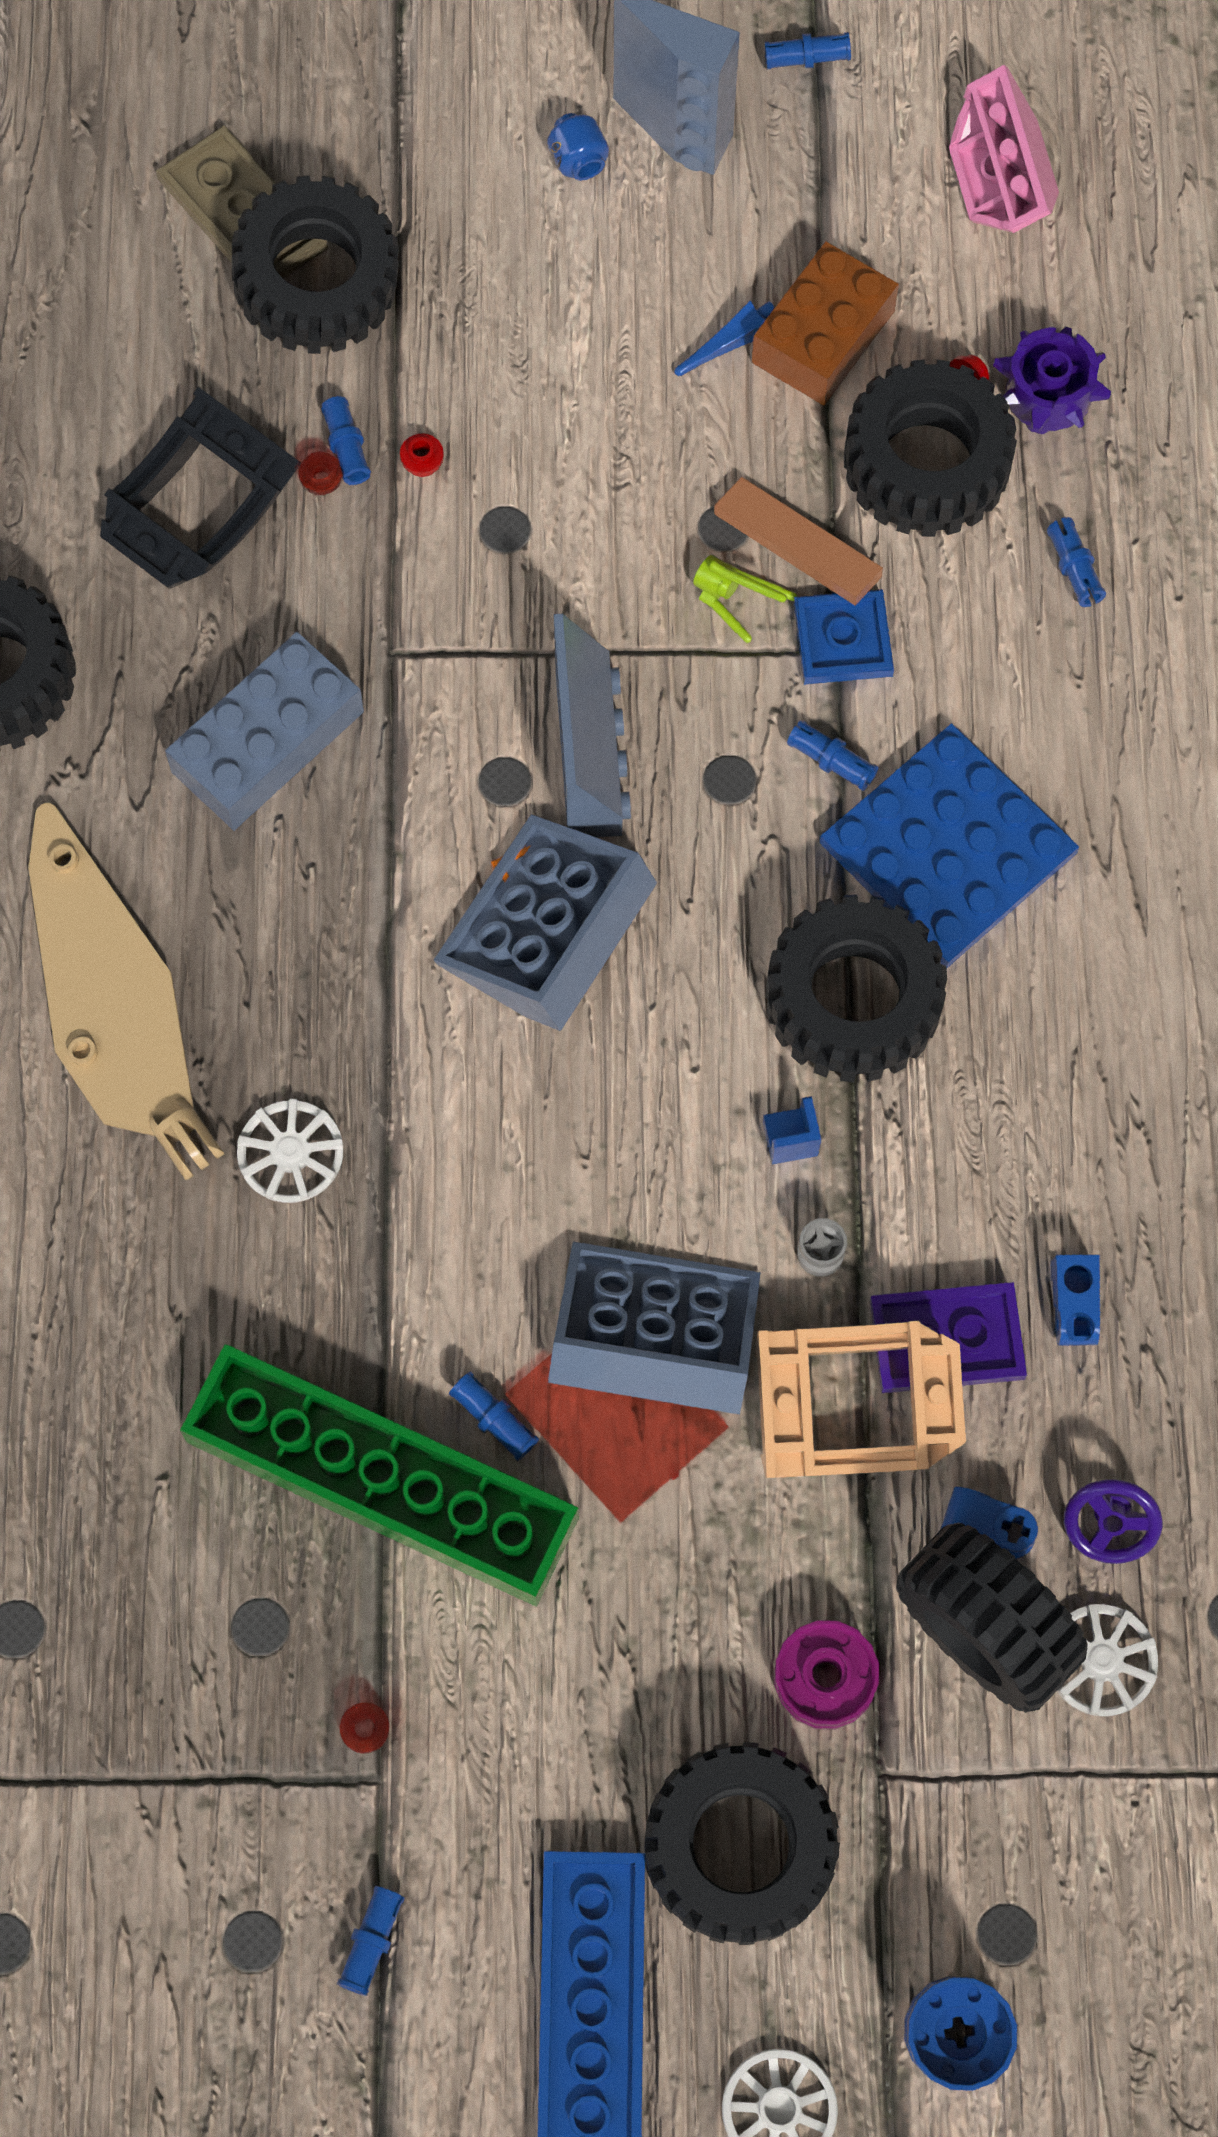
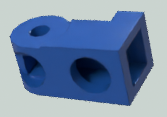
(1076, 1299)

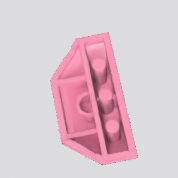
(1001, 155)

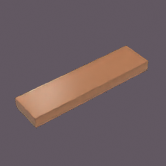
(798, 541)

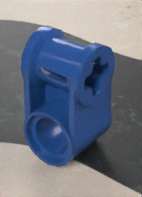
(989, 1517)

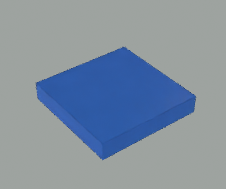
(842, 638)

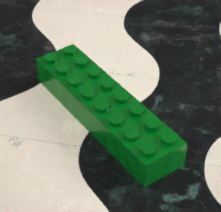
(380, 1474)

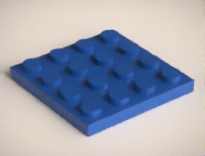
(949, 843)

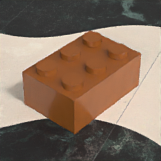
(824, 323)

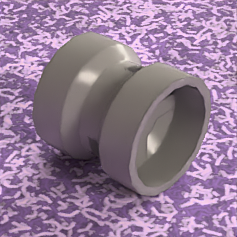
(822, 1237)

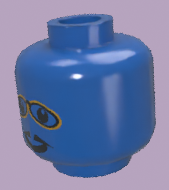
(578, 146)

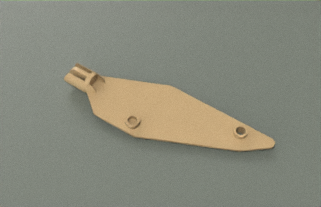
(110, 998)

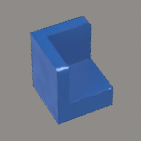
(793, 1133)

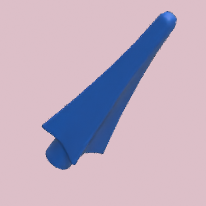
(734, 334)

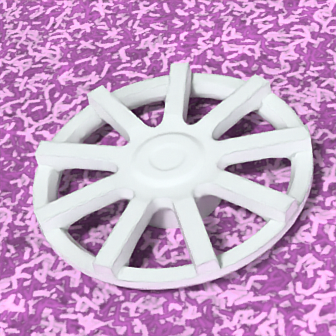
(289, 1150)
(1106, 1662)
(779, 2106)

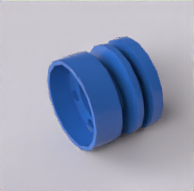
(984, 2052)

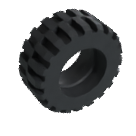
(323, 213)
(941, 399)
(47, 670)
(868, 933)
(992, 1616)
(810, 1830)

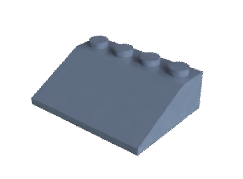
(676, 79)
(589, 732)
(550, 923)
(655, 1328)

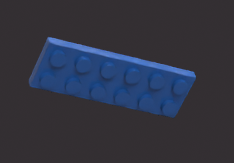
(592, 1995)

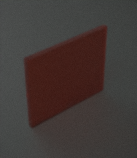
(614, 1441)

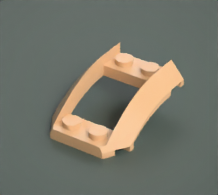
(787, 1399)

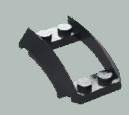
(230, 439)

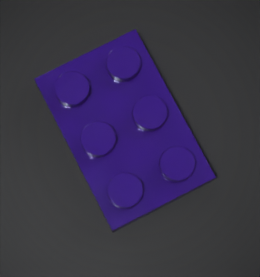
(976, 1317)

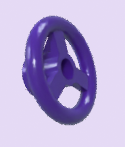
(1115, 1514)

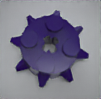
(1052, 379)

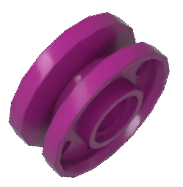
(832, 1644)

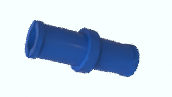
(807, 50)
(345, 440)
(1076, 562)
(832, 755)
(493, 1416)
(370, 1941)

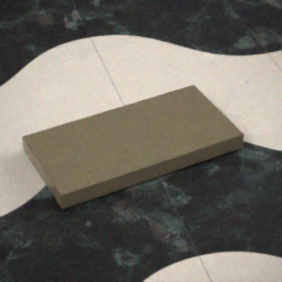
(216, 185)

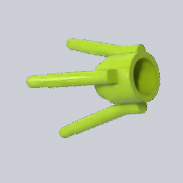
(722, 579)

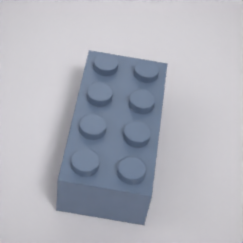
(265, 730)

